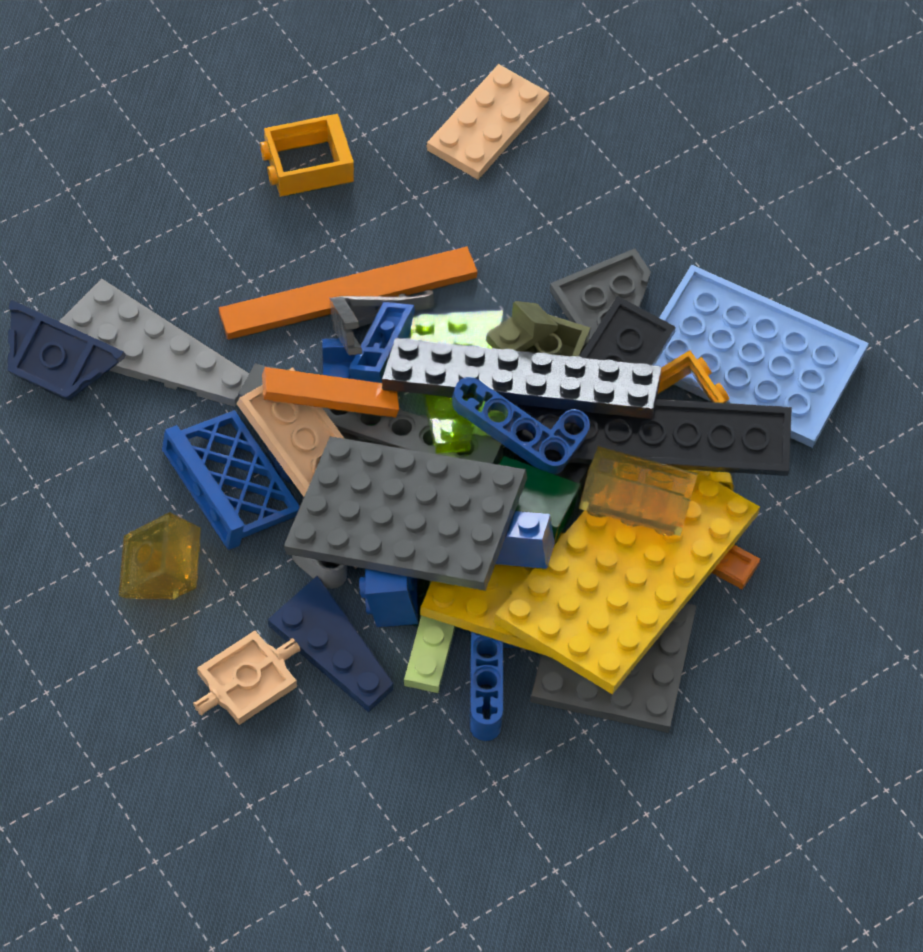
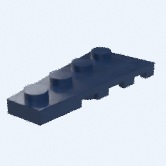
(332, 644)

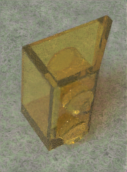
(160, 559)

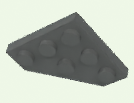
(591, 292)

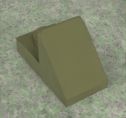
(522, 330)

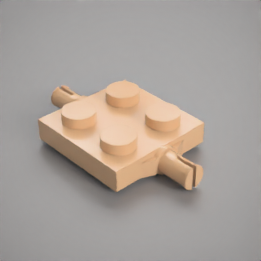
(247, 677)

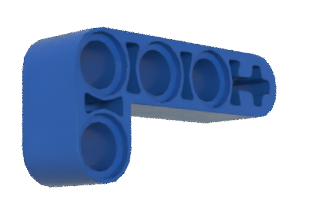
(517, 420)
(488, 672)

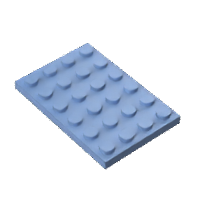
(761, 350)

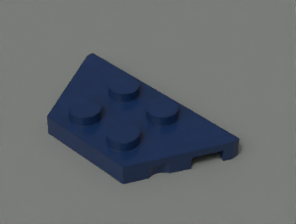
(55, 353)

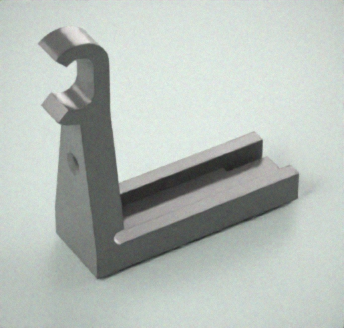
(357, 311)

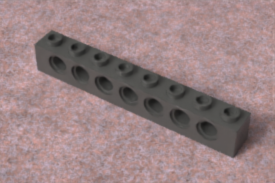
(387, 429)

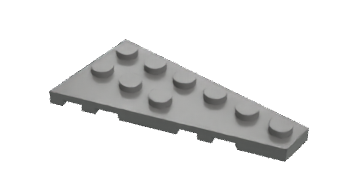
(154, 345)

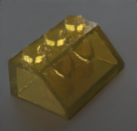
(638, 491)

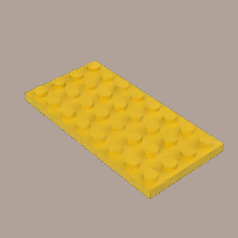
(622, 585)

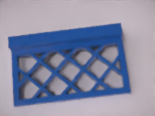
(203, 483)

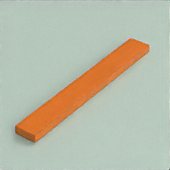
(314, 300)

